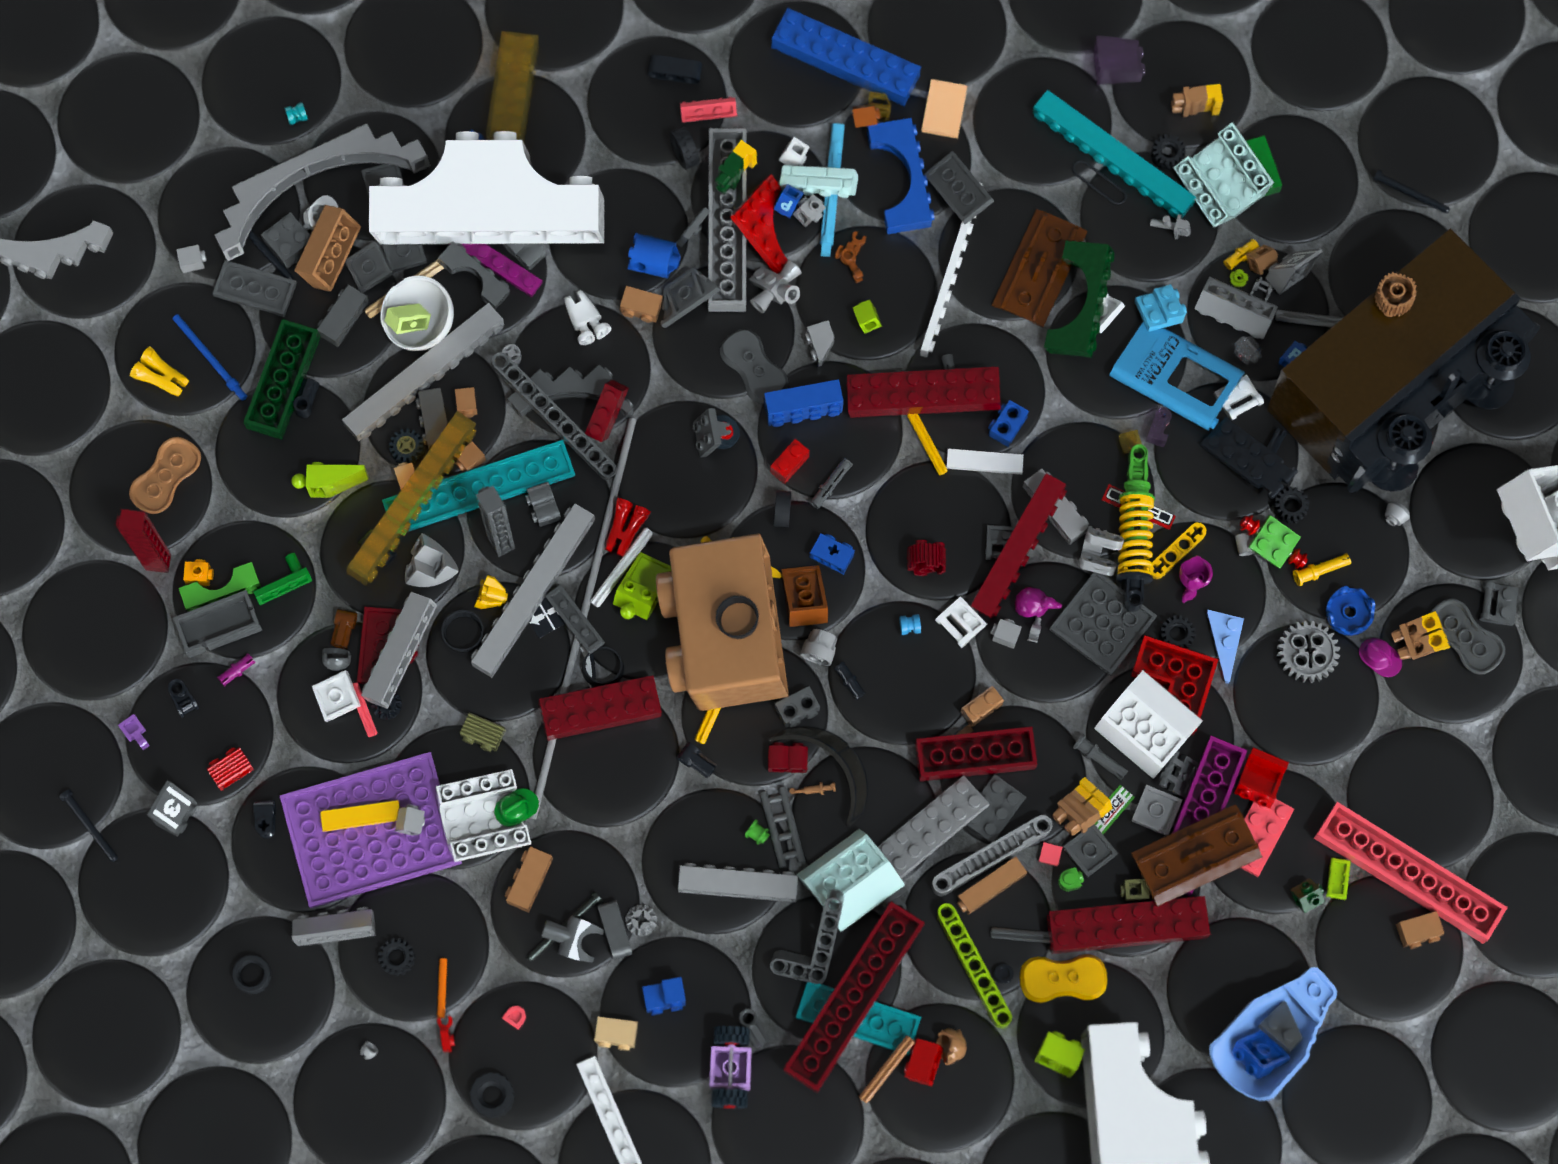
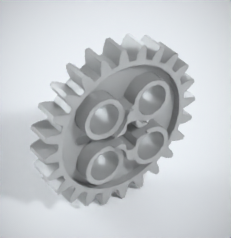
(1291, 652)

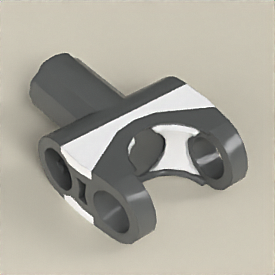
(570, 937)

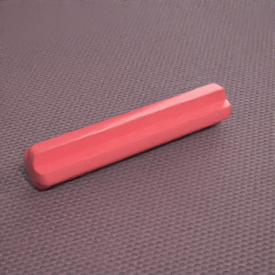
(364, 713)

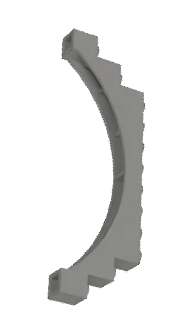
(349, 148)
(44, 255)

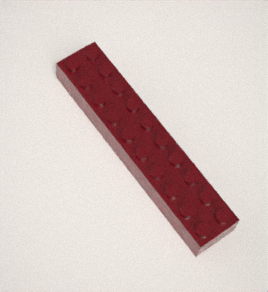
(854, 997)

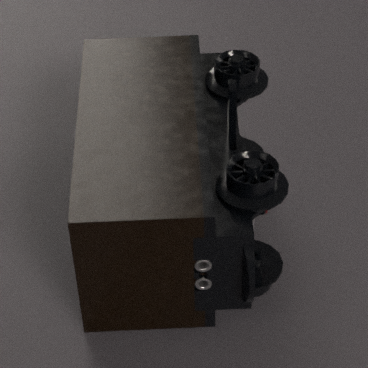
(1381, 382)

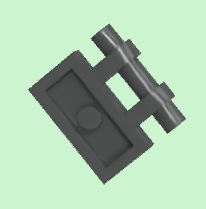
(1183, 775)

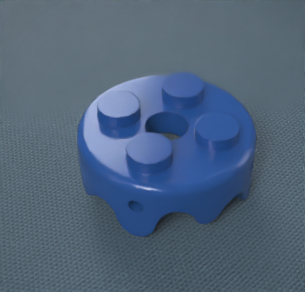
(1359, 602)

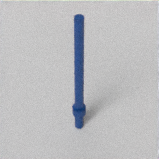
(231, 382)

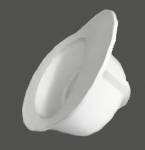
(313, 213)

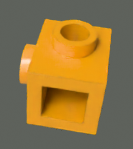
(199, 572)

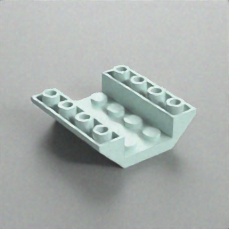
(1225, 177)
(857, 871)

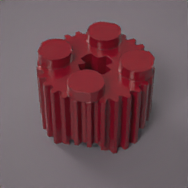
(926, 558)

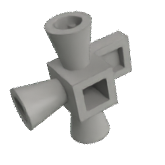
(775, 286)

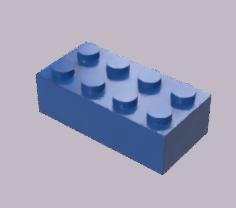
(803, 403)

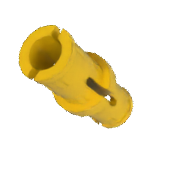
(1240, 254)

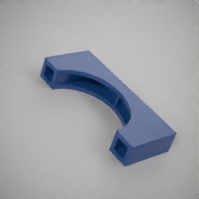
(900, 140)

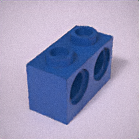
(1011, 424)

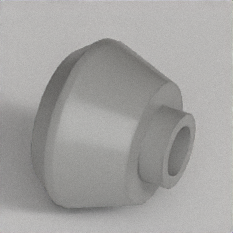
(1396, 514)

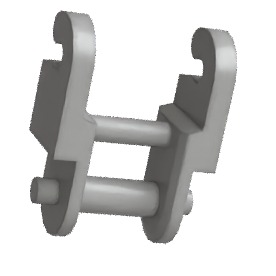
(1256, 286)

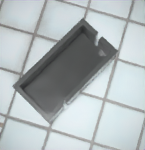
(217, 624)

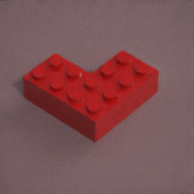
(1179, 670)

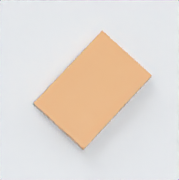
(944, 108)

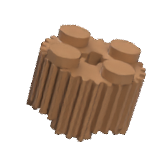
(1395, 294)

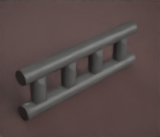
(778, 838)

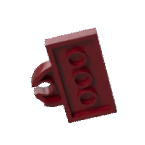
(375, 630)

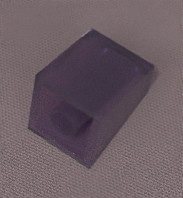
(1117, 60)

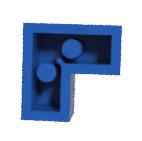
(665, 996)

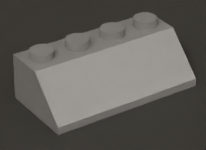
(1235, 308)
(334, 927)

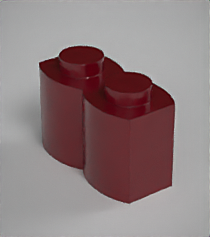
(787, 758)

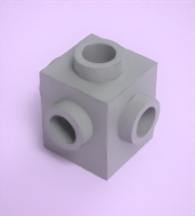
(809, 210)

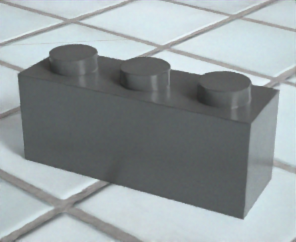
(342, 315)
(433, 414)

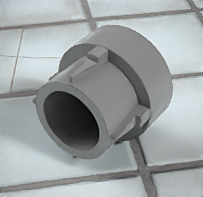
(819, 647)

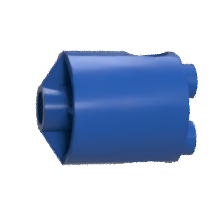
(653, 256)

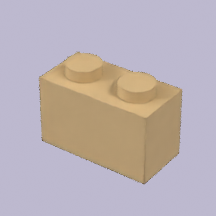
(616, 1033)

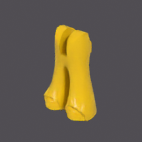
(152, 360)

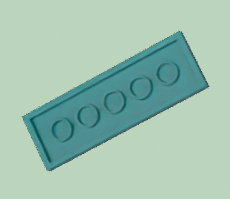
(882, 1025)

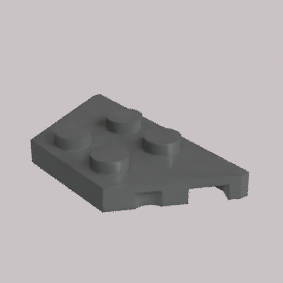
(685, 295)

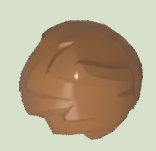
(953, 1045)

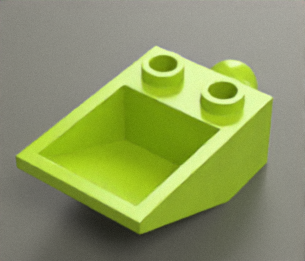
(329, 480)
(638, 589)

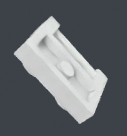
(1242, 390)
(965, 617)

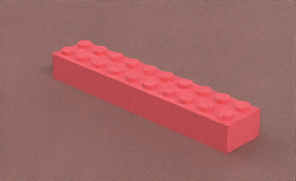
(1410, 873)

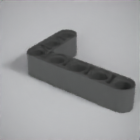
(822, 944)

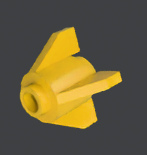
(490, 593)

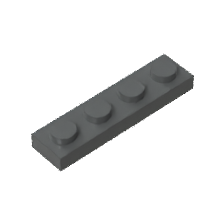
(575, 619)

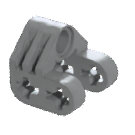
(1092, 548)

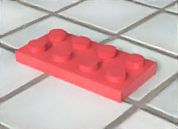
(1266, 828)

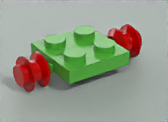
(1274, 541)

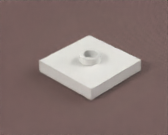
(336, 696)

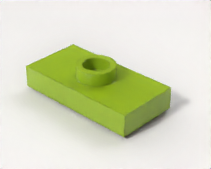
(1338, 878)

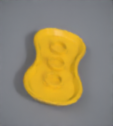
(1078, 977)

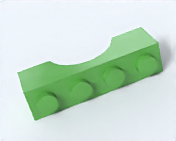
(243, 579)

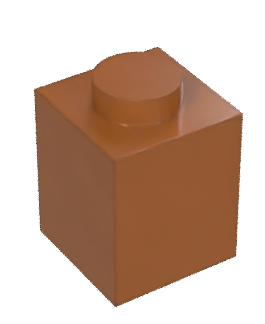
(866, 115)

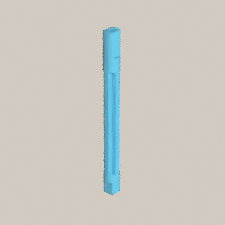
(830, 203)

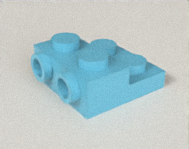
(1161, 308)

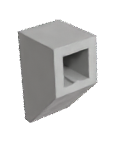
(821, 341)

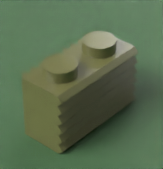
(482, 732)

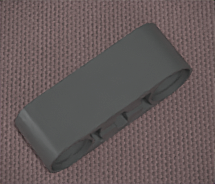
(615, 929)

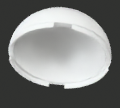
(433, 299)

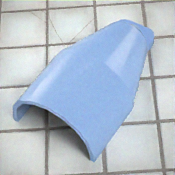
(1308, 1002)

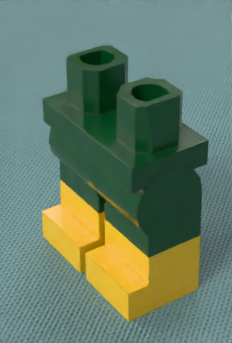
(734, 166)

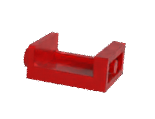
(1261, 778)

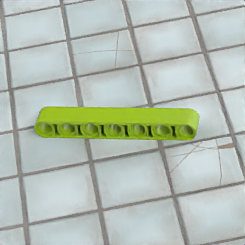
(973, 955)

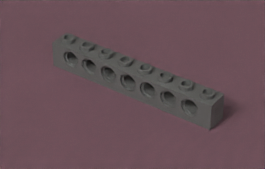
(495, 520)

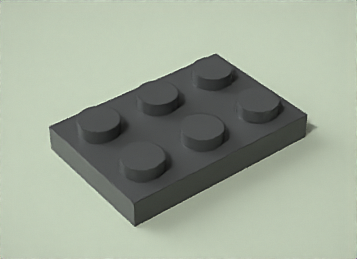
(1003, 804)

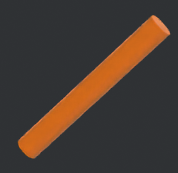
(442, 988)

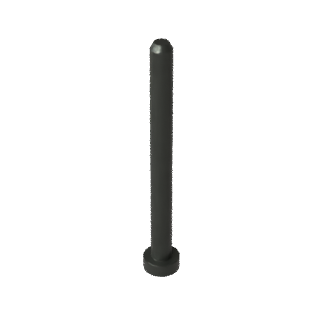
(578, 914)

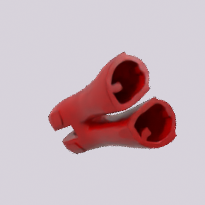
(622, 511)

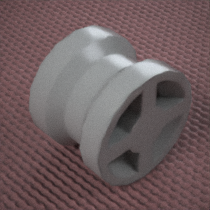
(512, 350)

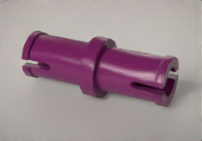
(235, 670)

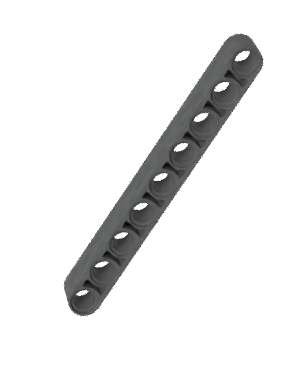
(549, 407)

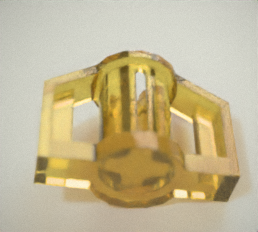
(885, 108)

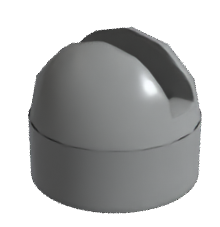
(368, 1050)

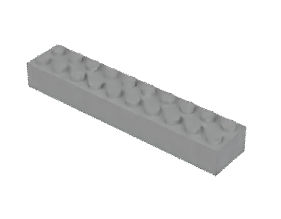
(726, 240)

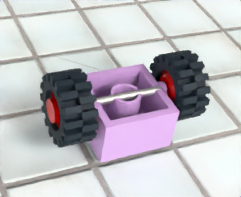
(730, 1067)

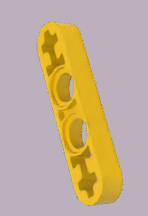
(1179, 552)

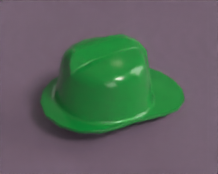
(516, 807)

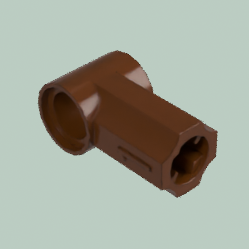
(344, 623)

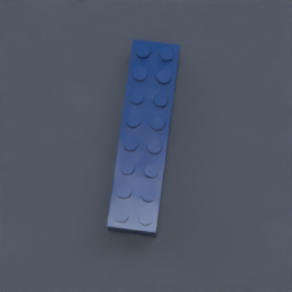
(845, 56)

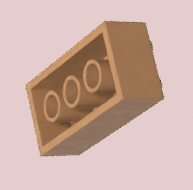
(327, 248)

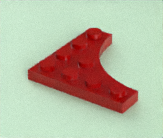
(755, 221)

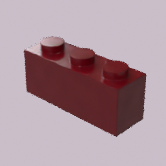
(606, 410)

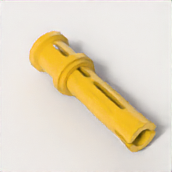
(1313, 571)

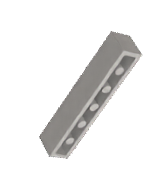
(398, 650)
(737, 883)

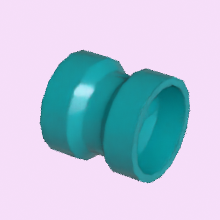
(296, 113)

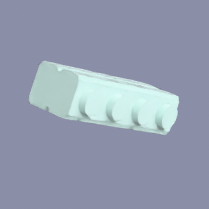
(820, 180)

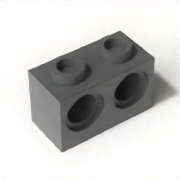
(794, 702)

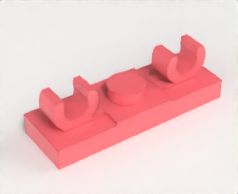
(708, 109)

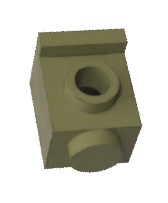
(1138, 884)

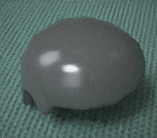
(336, 658)

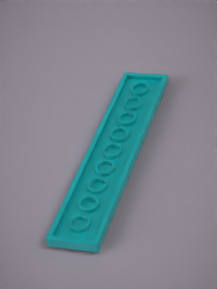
(508, 476)

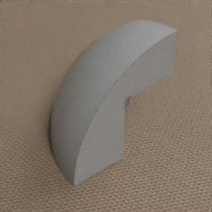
(429, 564)

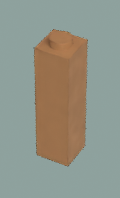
(991, 886)

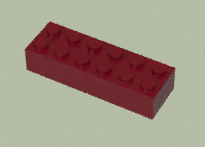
(600, 708)
(976, 754)

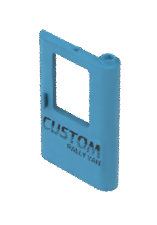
(1151, 361)

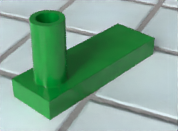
(284, 585)

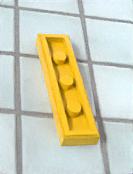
(359, 815)

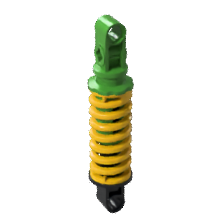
(1134, 529)

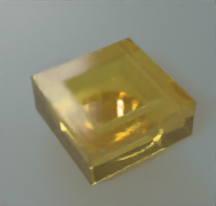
(1129, 440)

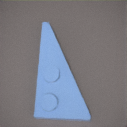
(1226, 635)

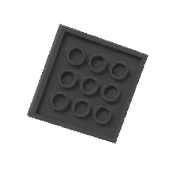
(1101, 625)

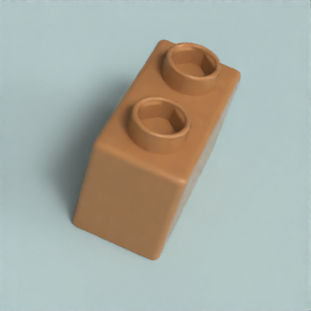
(708, 662)

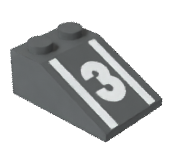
(172, 809)

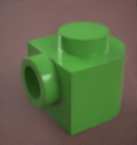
(1071, 880)

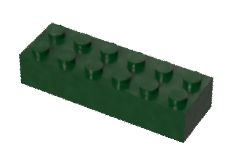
(282, 379)

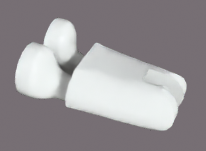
(585, 312)

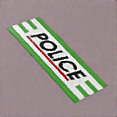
(1120, 800)

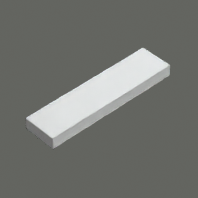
(985, 461)

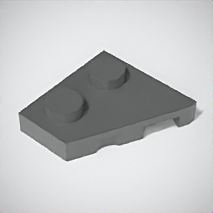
(1282, 1028)

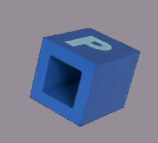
(788, 201)
(1291, 353)

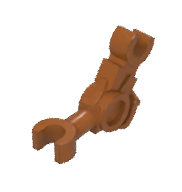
(849, 254)

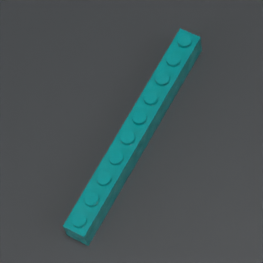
(1114, 155)

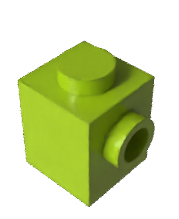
(867, 316)

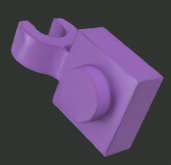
(133, 730)

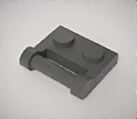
(996, 537)
(1505, 604)

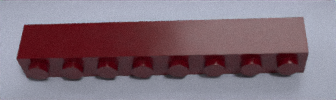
(144, 540)
(1018, 546)

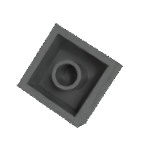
(286, 240)

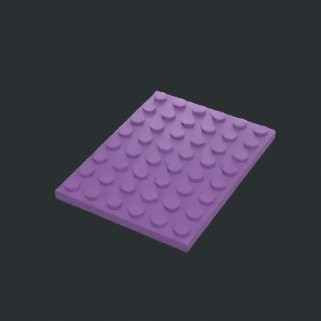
(368, 856)

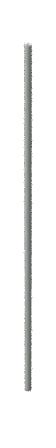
(588, 594)

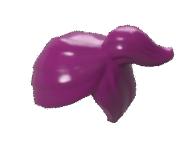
(1194, 575)
(1034, 602)

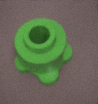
(757, 833)

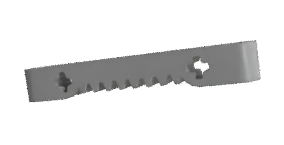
(991, 855)

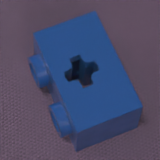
(838, 561)

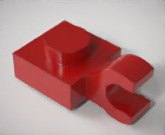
(446, 1038)

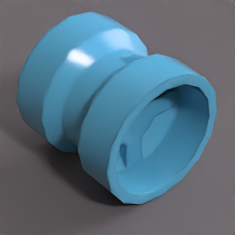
(910, 624)

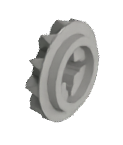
(645, 928)

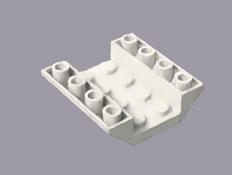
(1148, 724)
(470, 818)

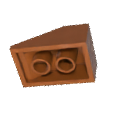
(804, 596)

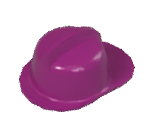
(1380, 657)

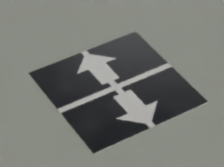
(545, 619)

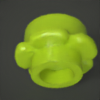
(1235, 281)

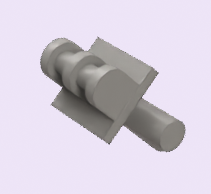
(1181, 227)

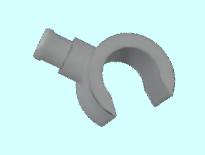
(1035, 630)

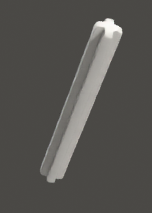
(621, 567)

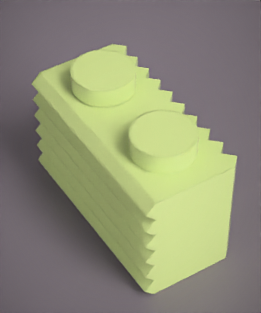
(407, 318)

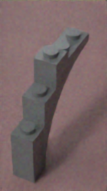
(568, 385)

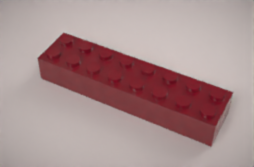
(924, 392)
(1127, 925)

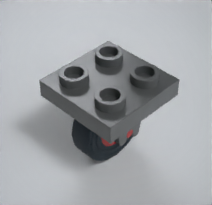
(714, 432)

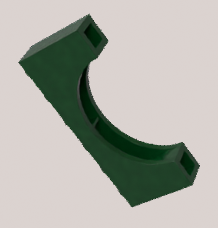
(1080, 335)

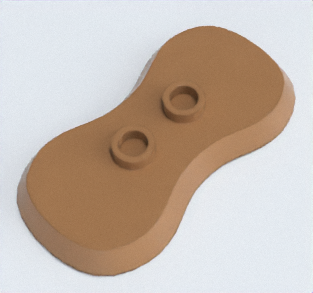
(156, 487)

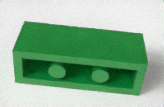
(1263, 153)

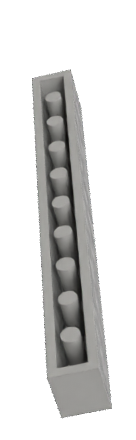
(423, 372)
(533, 590)

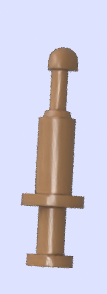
(815, 789)

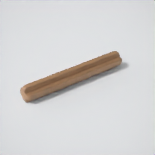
(886, 1069)

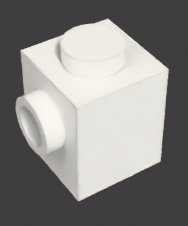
(794, 153)

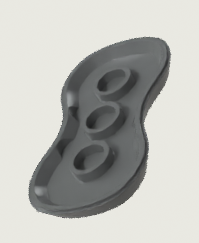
(746, 355)
(1476, 646)

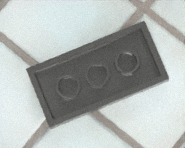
(959, 187)
(254, 288)

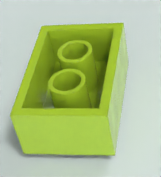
(1060, 1054)

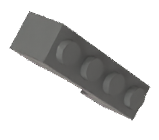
(456, 259)

